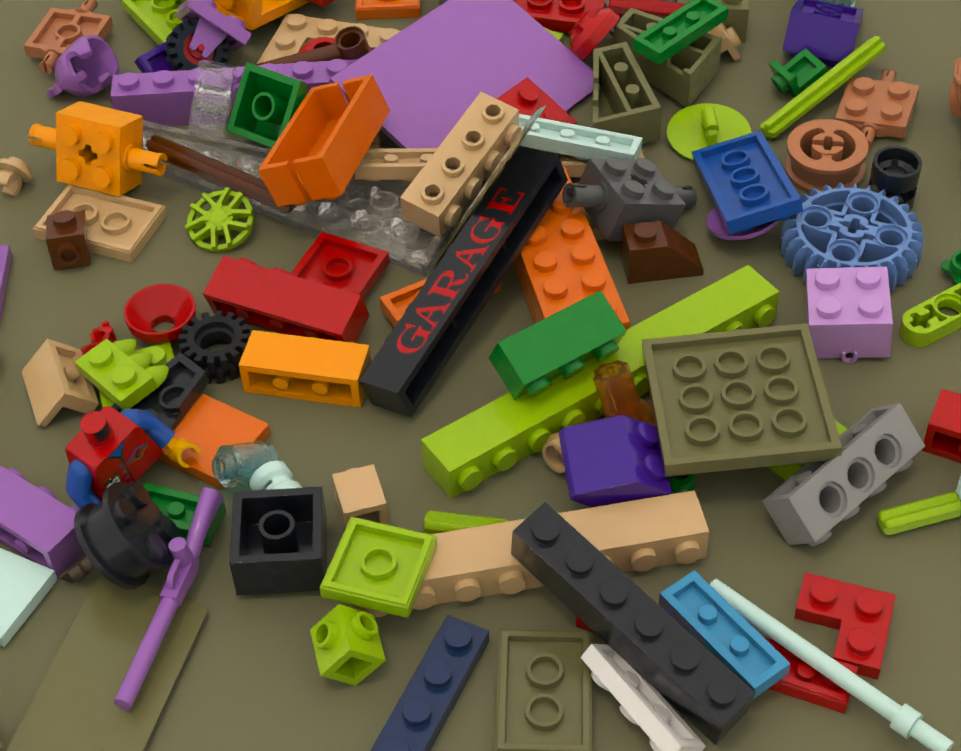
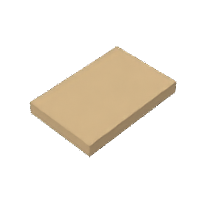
(115, 224)

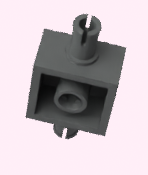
(627, 193)

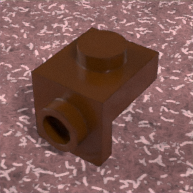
(67, 239)

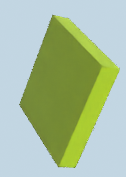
(379, 567)

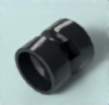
(896, 172)

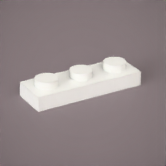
(640, 701)

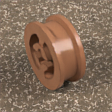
(827, 143)

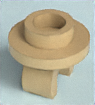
(12, 175)

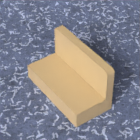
(56, 382)

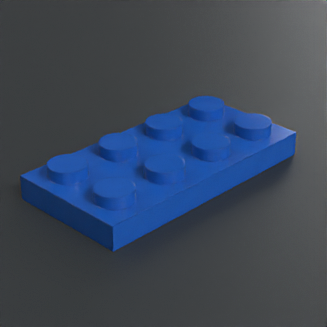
(747, 182)

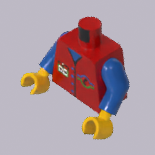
(117, 449)

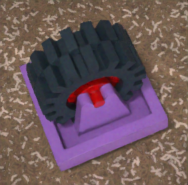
(203, 35)

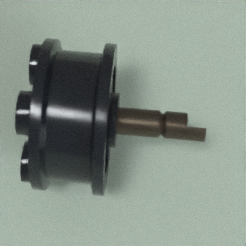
(122, 537)

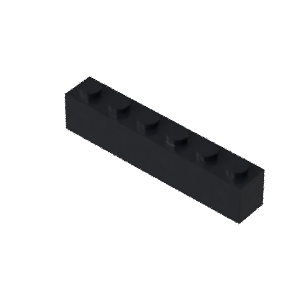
(631, 623)

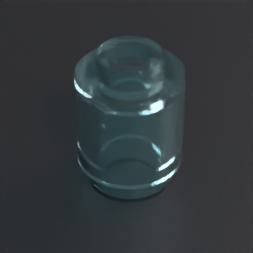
(237, 462)

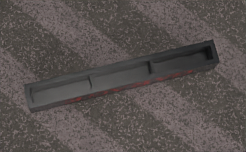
(463, 281)

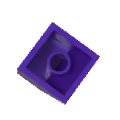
(613, 461)

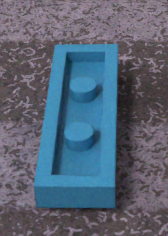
(724, 632)

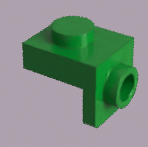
(797, 73)

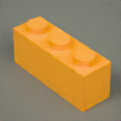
(304, 368)

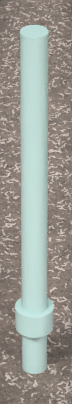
(903, 718)

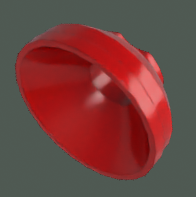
(591, 30)
(158, 305)

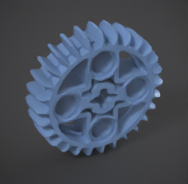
(853, 230)

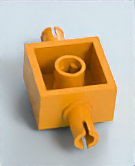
(98, 148)

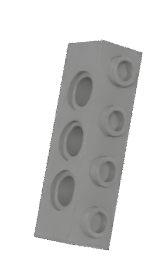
(831, 490)

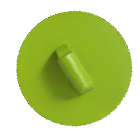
(704, 126)

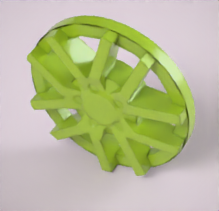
(220, 220)

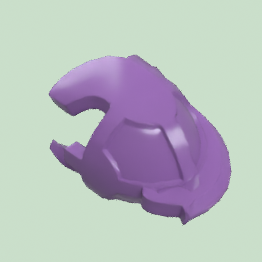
(85, 67)

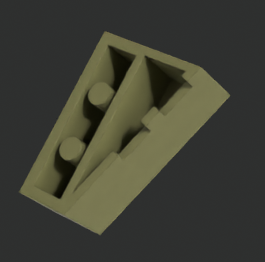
(682, 74)
(623, 95)

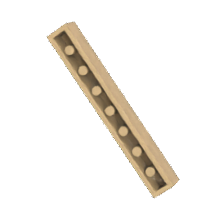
(629, 533)

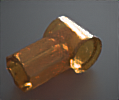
(619, 393)

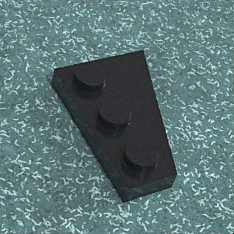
(177, 392)

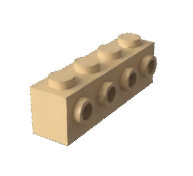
(460, 165)

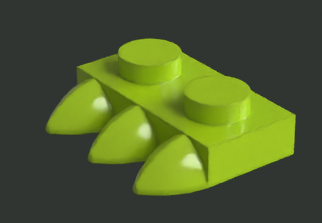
(120, 372)

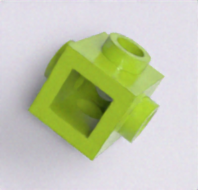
(347, 645)

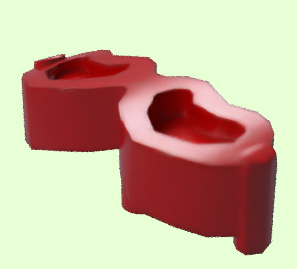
(99, 335)

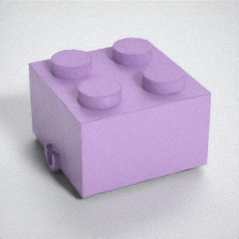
(849, 312)

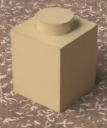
(360, 495)

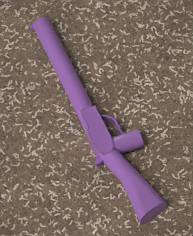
(179, 581)

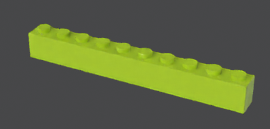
(513, 429)

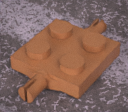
(61, 29)
(878, 106)

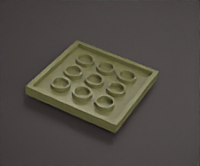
(739, 400)

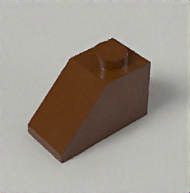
(657, 253)

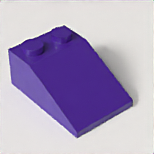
(823, 29)

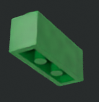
(558, 346)

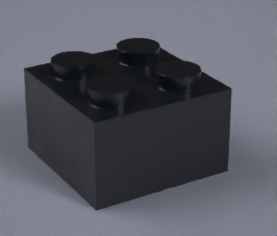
(278, 540)

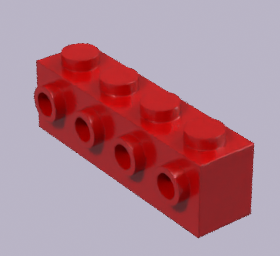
(285, 302)

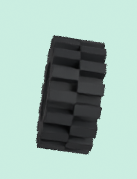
(215, 331)

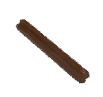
(215, 171)

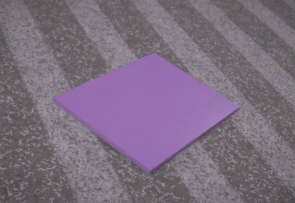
(454, 54)

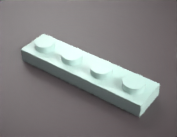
(579, 140)

